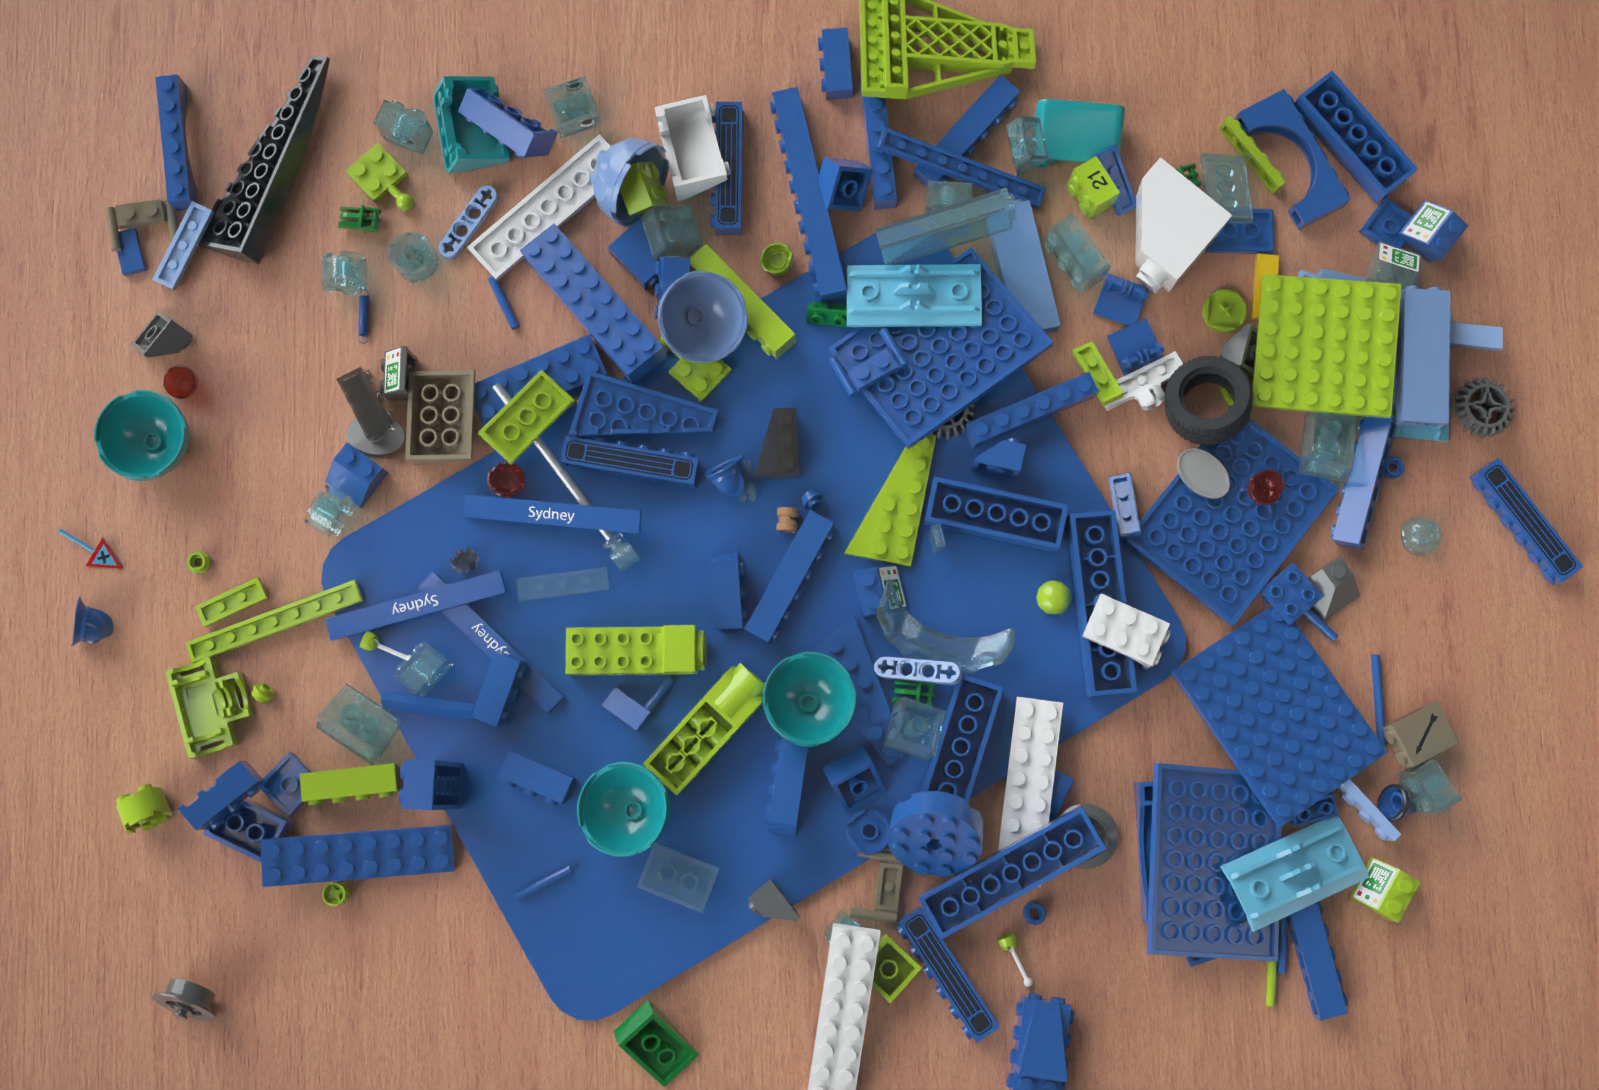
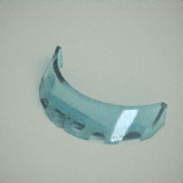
(923, 643)

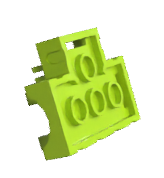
(208, 706)

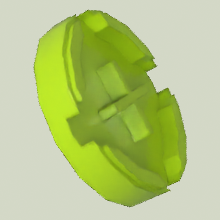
(1224, 311)

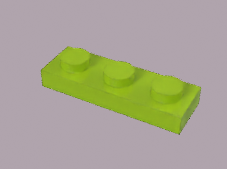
(1090, 360)
(231, 602)

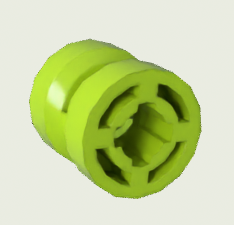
(332, 896)

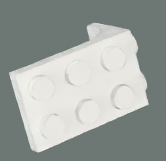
(1127, 631)

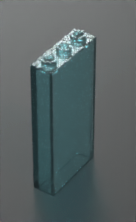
(946, 227)

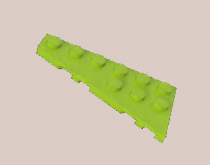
(894, 518)

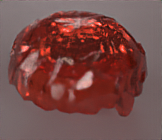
(506, 479)

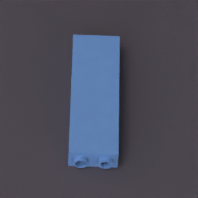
(1024, 268)
(1423, 357)

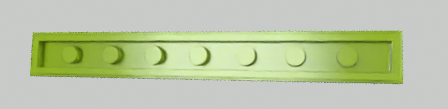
(275, 621)

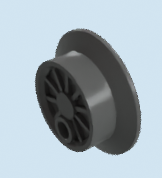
(1106, 828)
(187, 1000)

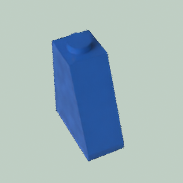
(635, 256)

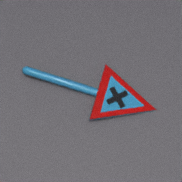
(101, 556)

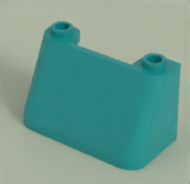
(1078, 129)
(462, 142)

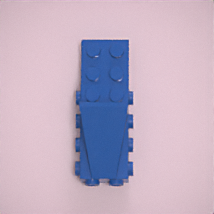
(1040, 1044)

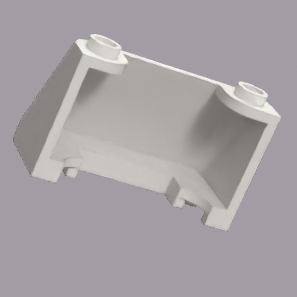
(691, 146)

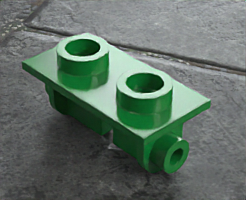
(820, 314)

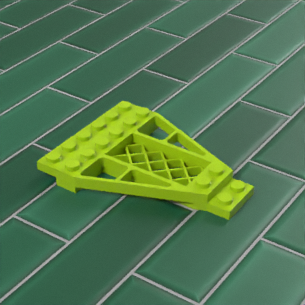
(889, 56)

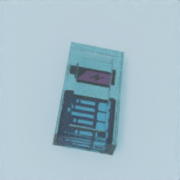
(936, 538)

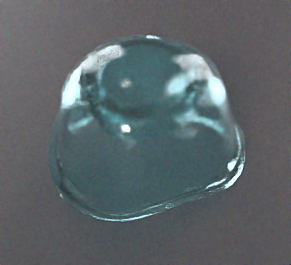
(1420, 535)

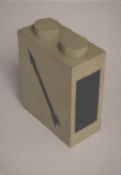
(1420, 735)

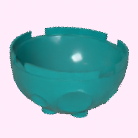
(141, 435)
(809, 698)
(623, 809)

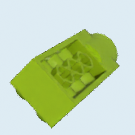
(635, 650)
(707, 728)

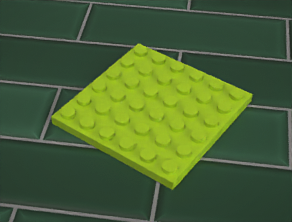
(1326, 346)

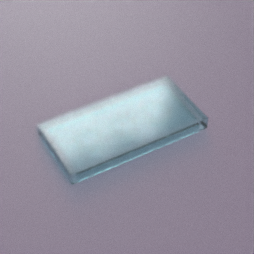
(1227, 184)

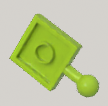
(379, 174)
(698, 377)

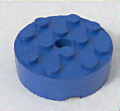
(936, 833)

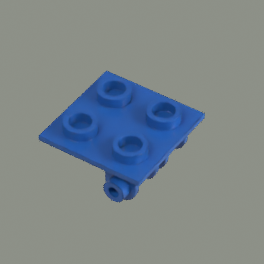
(1121, 300)
(1135, 347)
(1290, 594)

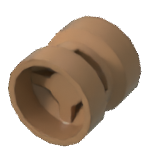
(787, 520)

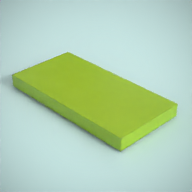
(526, 417)

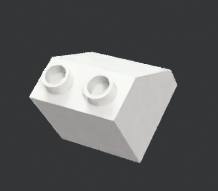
(1172, 226)

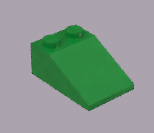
(655, 1043)

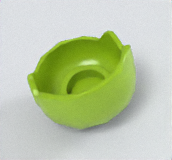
(777, 259)
(1054, 597)

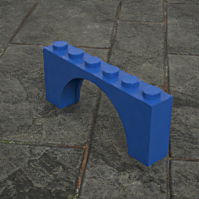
(1280, 117)

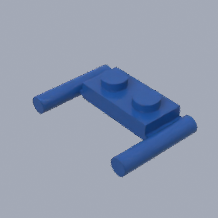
(872, 369)

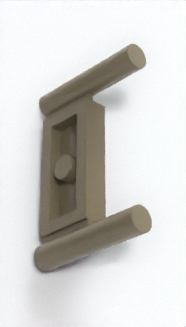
(139, 215)
(886, 890)

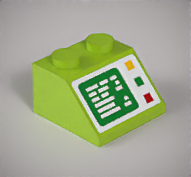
(1386, 890)

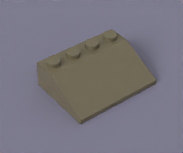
(440, 416)

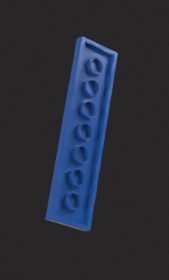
(356, 855)

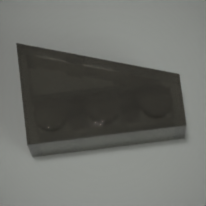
(366, 403)
(780, 448)

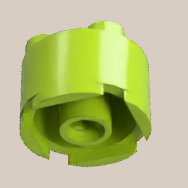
(143, 809)

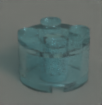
(420, 267)
(344, 272)
(329, 511)

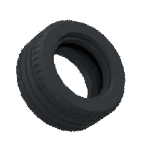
(1202, 371)

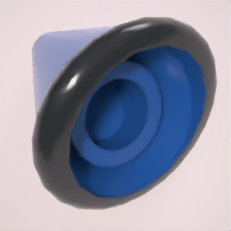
(1395, 803)

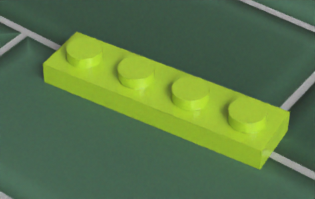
(1254, 158)

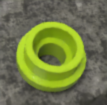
(192, 559)
(262, 692)

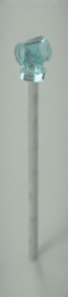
(622, 554)

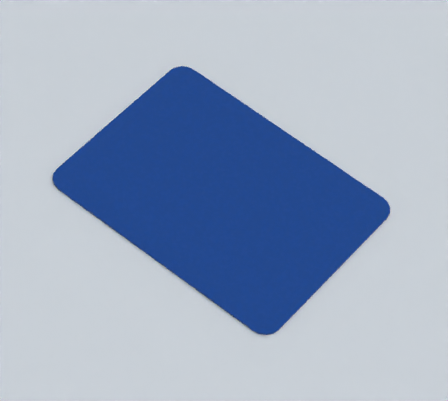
(595, 932)

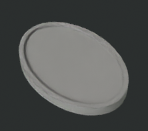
(382, 445)
(1203, 473)

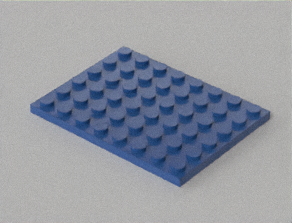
(947, 363)
(1230, 544)
(1278, 714)
(1198, 825)

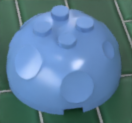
(612, 170)
(702, 317)

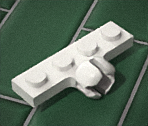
(1146, 383)

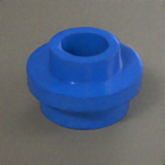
(1399, 468)
(812, 499)
(1041, 913)

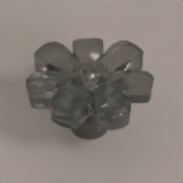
(464, 561)

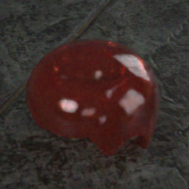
(180, 382)
(1265, 487)

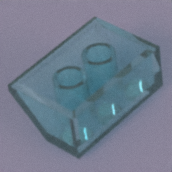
(358, 724)

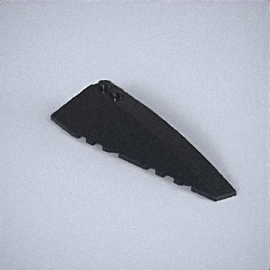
(259, 193)

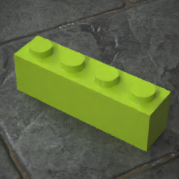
(349, 783)

